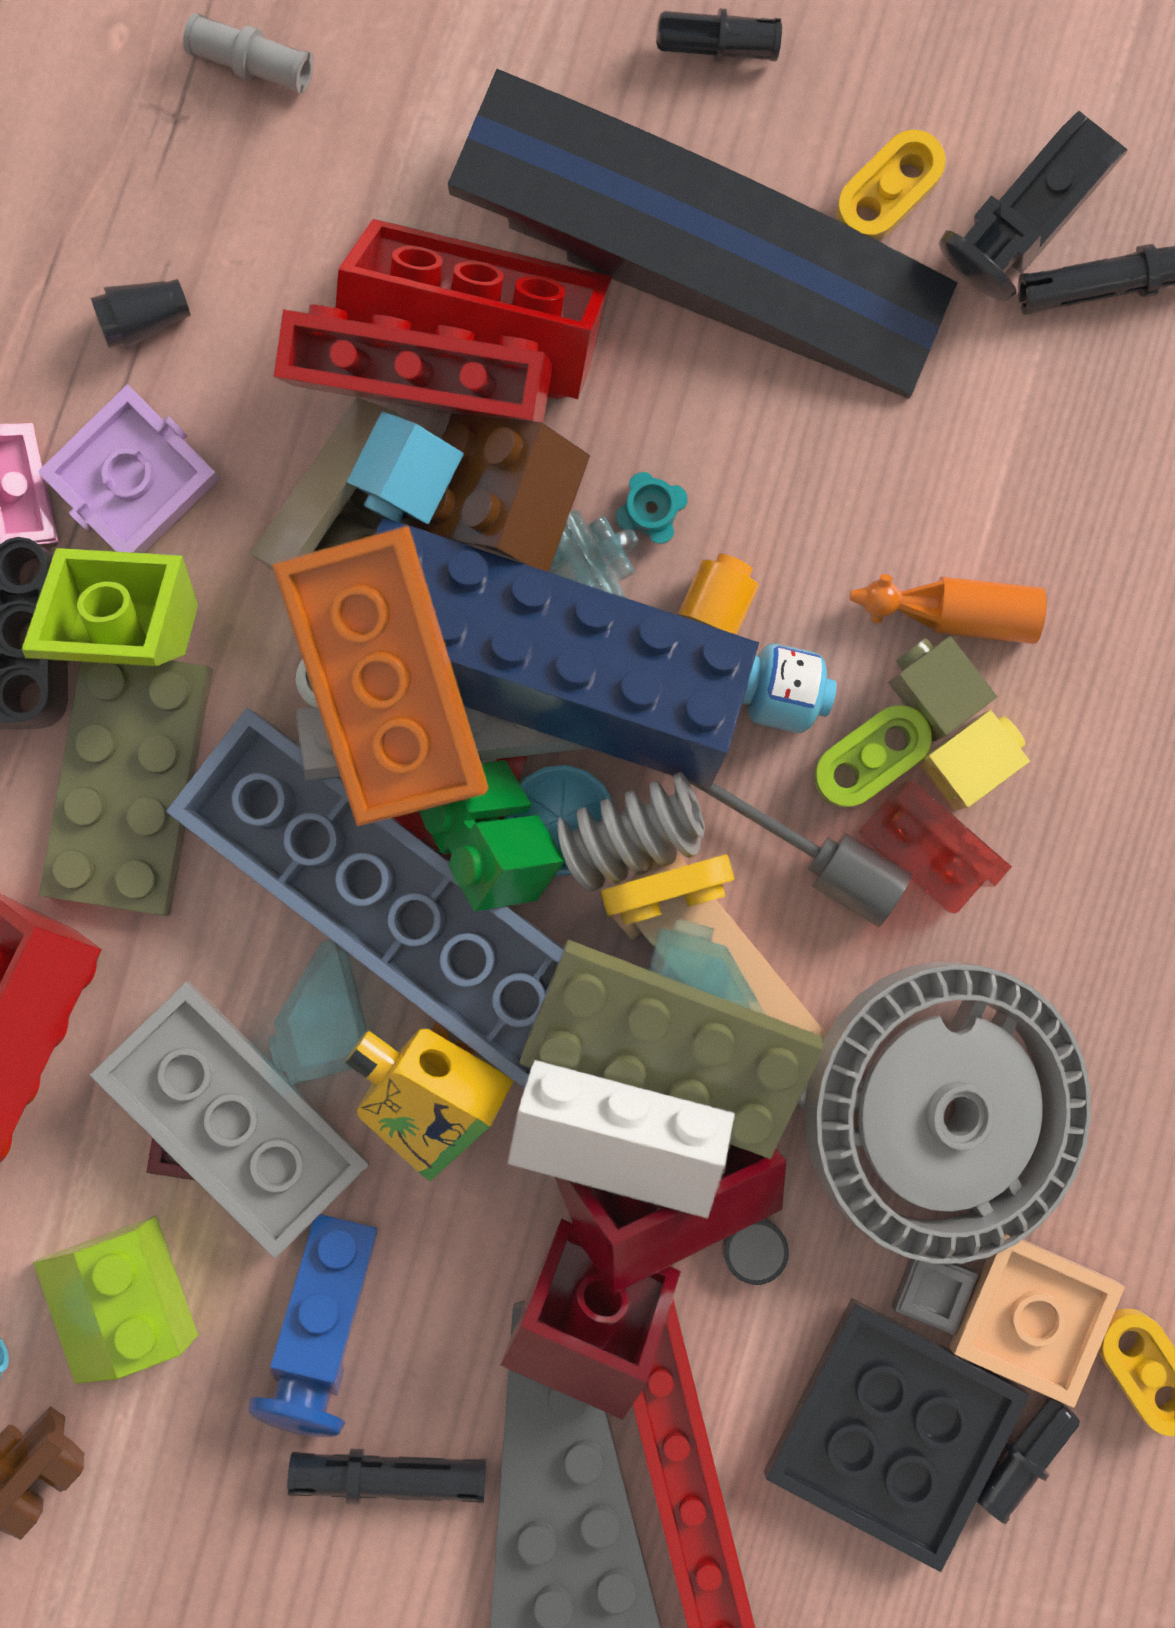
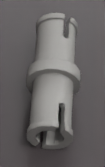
(248, 52)

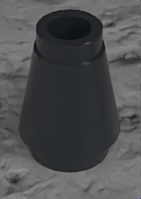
(139, 310)

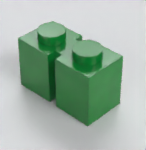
(495, 858)

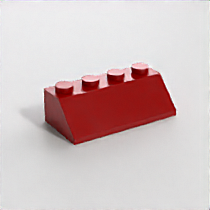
(477, 289)
(40, 982)

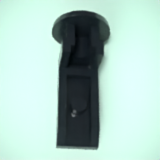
(1033, 207)

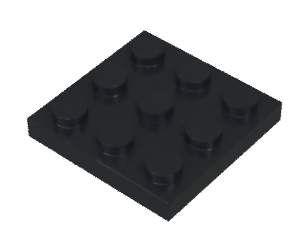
(896, 1434)

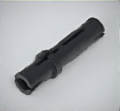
(1095, 280)
(376, 1477)

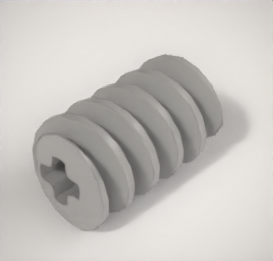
(633, 837)

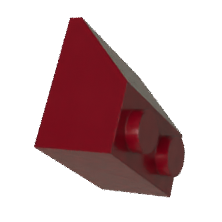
(582, 1334)

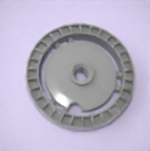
(1012, 1126)

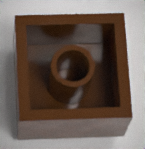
(508, 488)

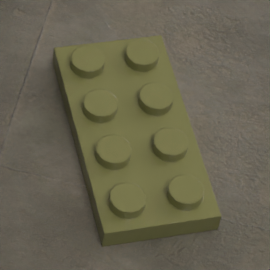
(121, 769)
(673, 1041)

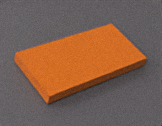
(381, 676)

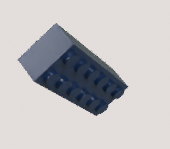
(585, 660)

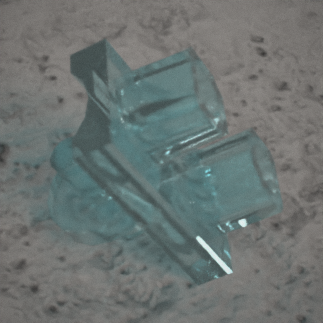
(591, 560)

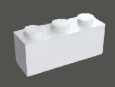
(621, 1138)

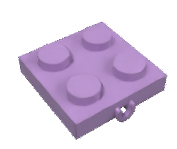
(128, 474)

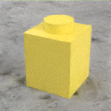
(975, 759)

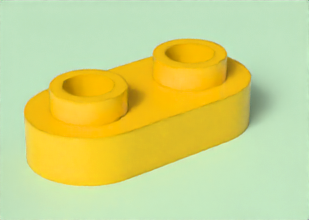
(887, 189)
(641, 897)
(1143, 1367)

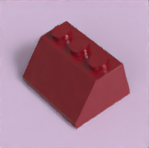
(639, 1238)

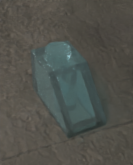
(697, 961)
(319, 1018)

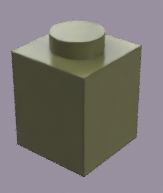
(941, 685)

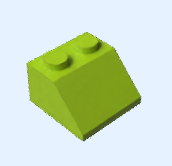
(113, 608)
(117, 1303)

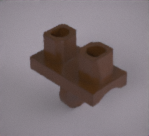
(40, 1454)

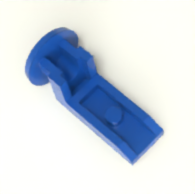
(317, 1329)

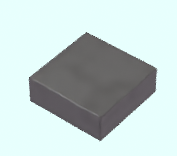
(935, 1293)

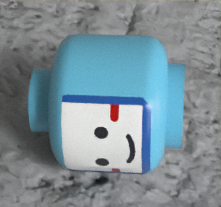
(788, 688)

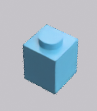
(404, 469)

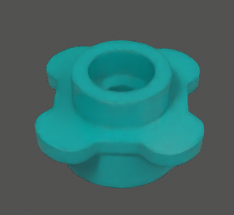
(646, 490)

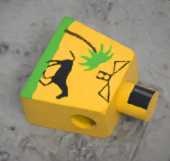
(427, 1097)

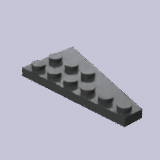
(564, 1519)

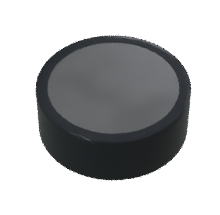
(756, 1253)

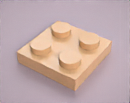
(1037, 1320)

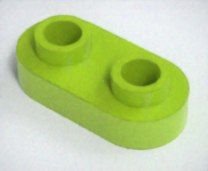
(871, 758)

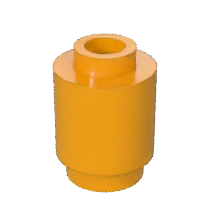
(720, 593)

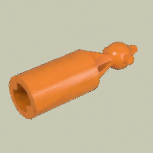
(962, 607)

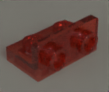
(934, 846)

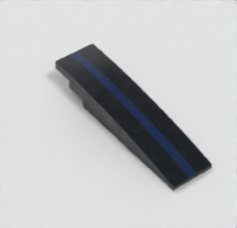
(699, 234)

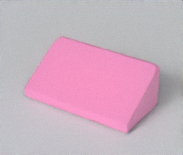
(23, 492)

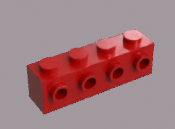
(412, 367)

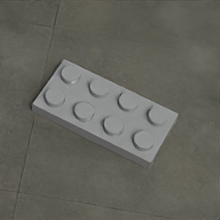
(230, 1119)

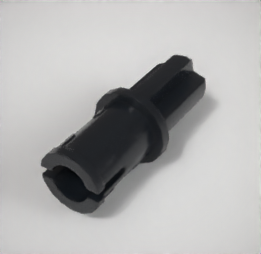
(719, 35)
(1027, 1459)

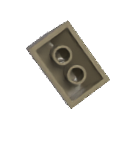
(323, 506)

